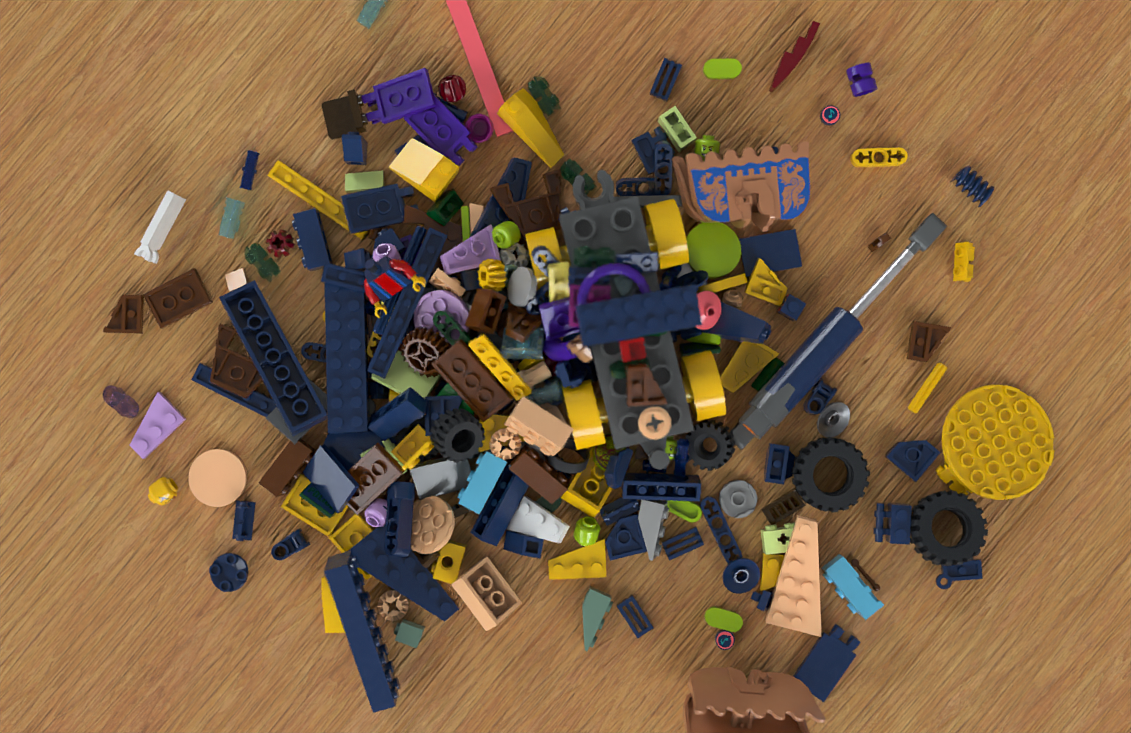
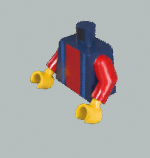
(387, 278)

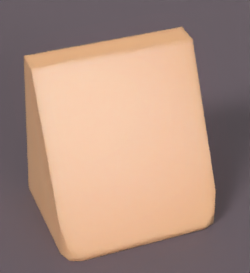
(236, 279)

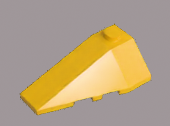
(529, 123)

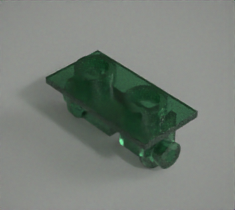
(539, 88)
(571, 169)
(586, 255)
(265, 268)

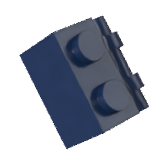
(898, 523)

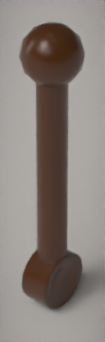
(854, 562)

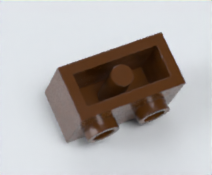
(485, 311)

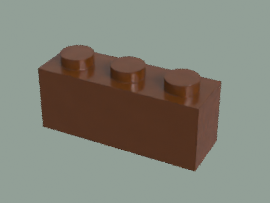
(287, 467)
(539, 474)

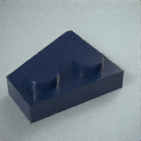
(438, 405)

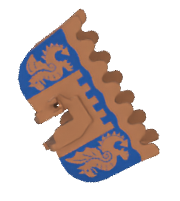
(745, 187)

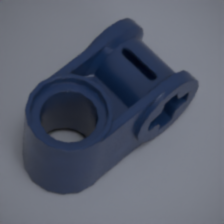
(821, 394)
(292, 543)

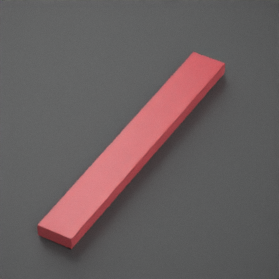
(479, 63)

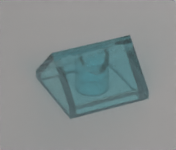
(530, 349)

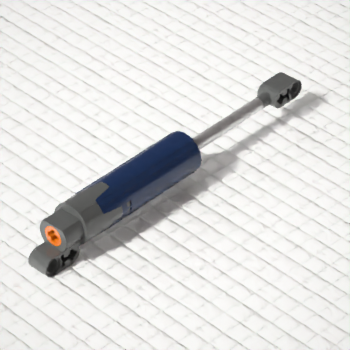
(822, 348)

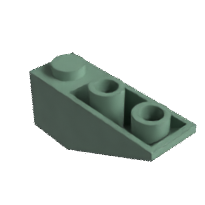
(594, 608)

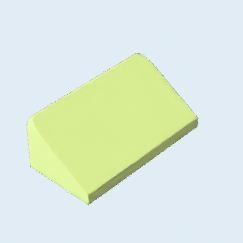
(363, 181)

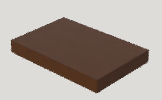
(177, 298)

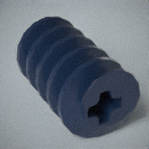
(973, 185)

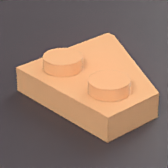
(444, 282)

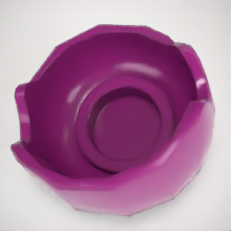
(480, 128)

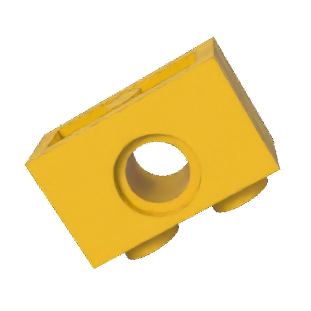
(449, 573)

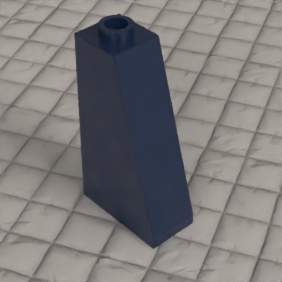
(739, 326)

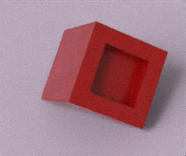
(632, 349)

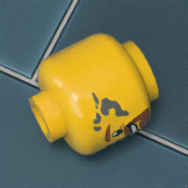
(163, 491)

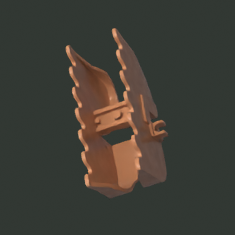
(763, 704)

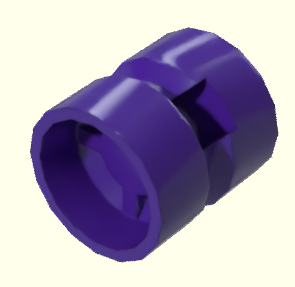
(861, 78)

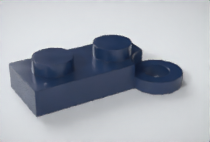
(966, 571)

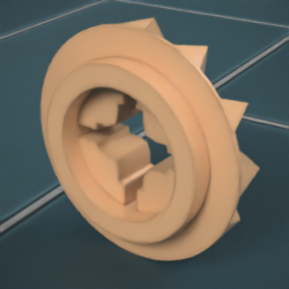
(662, 428)
(504, 435)
(383, 607)

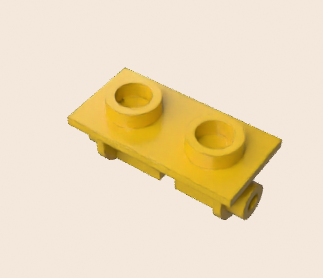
(963, 254)
(946, 475)

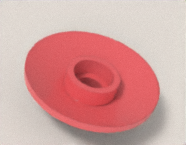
(708, 301)

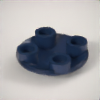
(229, 572)

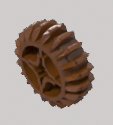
(430, 347)

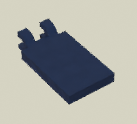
(375, 207)
(827, 662)

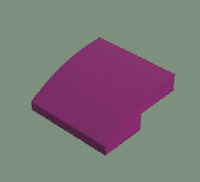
(596, 294)

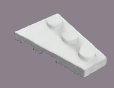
(537, 522)

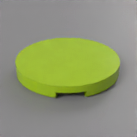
(713, 249)

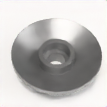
(833, 419)

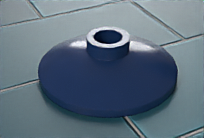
(692, 278)
(742, 582)

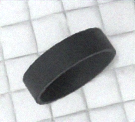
(568, 467)

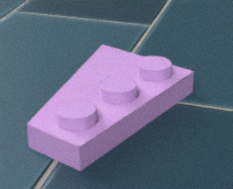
(156, 426)

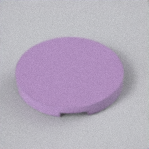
(441, 301)

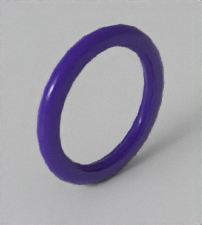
(611, 269)

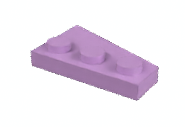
(471, 252)

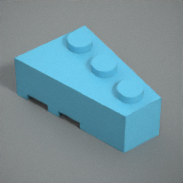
(481, 482)
(851, 587)

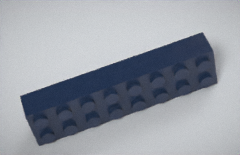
(273, 358)
(346, 360)
(362, 631)

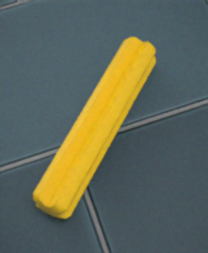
(927, 387)

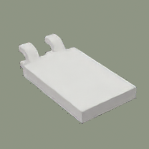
(160, 227)

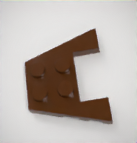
(536, 212)
(453, 230)
(231, 369)

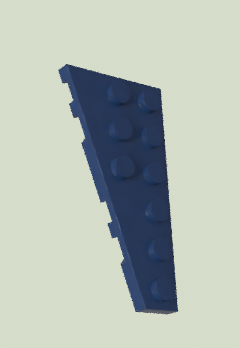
(517, 177)
(403, 575)

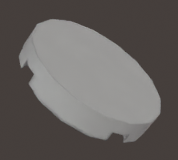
(522, 286)
(738, 498)

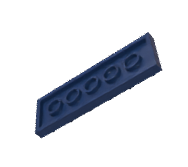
(638, 315)

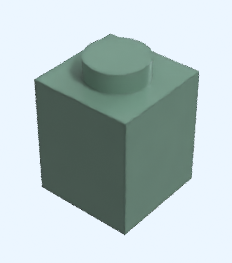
(409, 633)

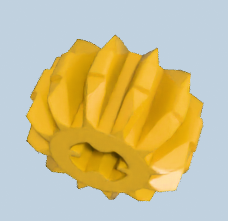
(492, 274)

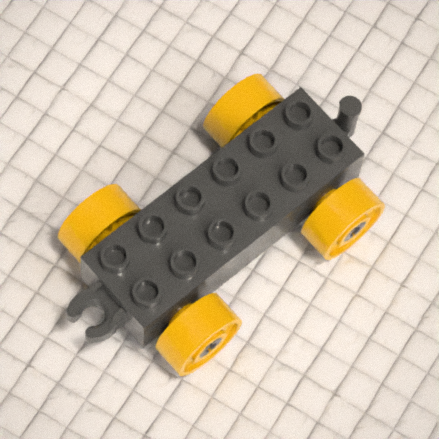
(622, 228)

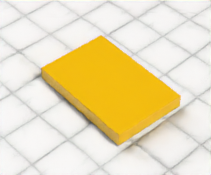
(306, 512)
(350, 534)

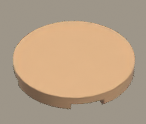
(217, 477)
(431, 524)

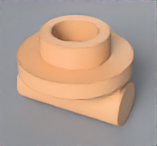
(732, 298)

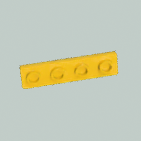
(500, 367)

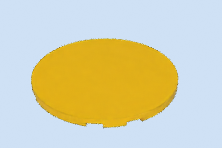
(998, 442)

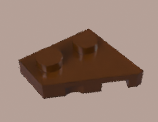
(521, 323)
(642, 387)

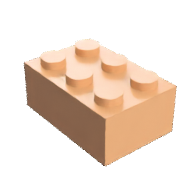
(538, 427)
(486, 593)

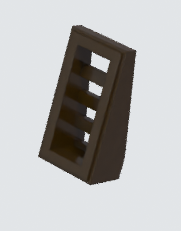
(785, 497)

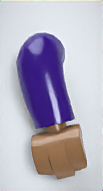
(562, 351)

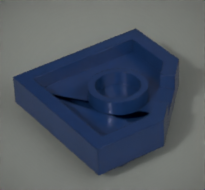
(913, 457)
(625, 538)

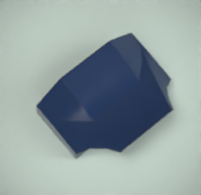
(778, 464)
(617, 468)

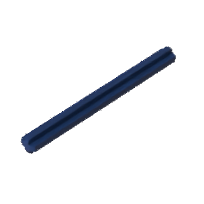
(409, 257)

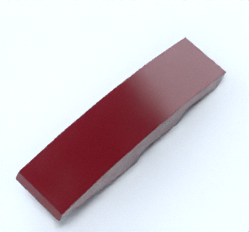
(791, 60)

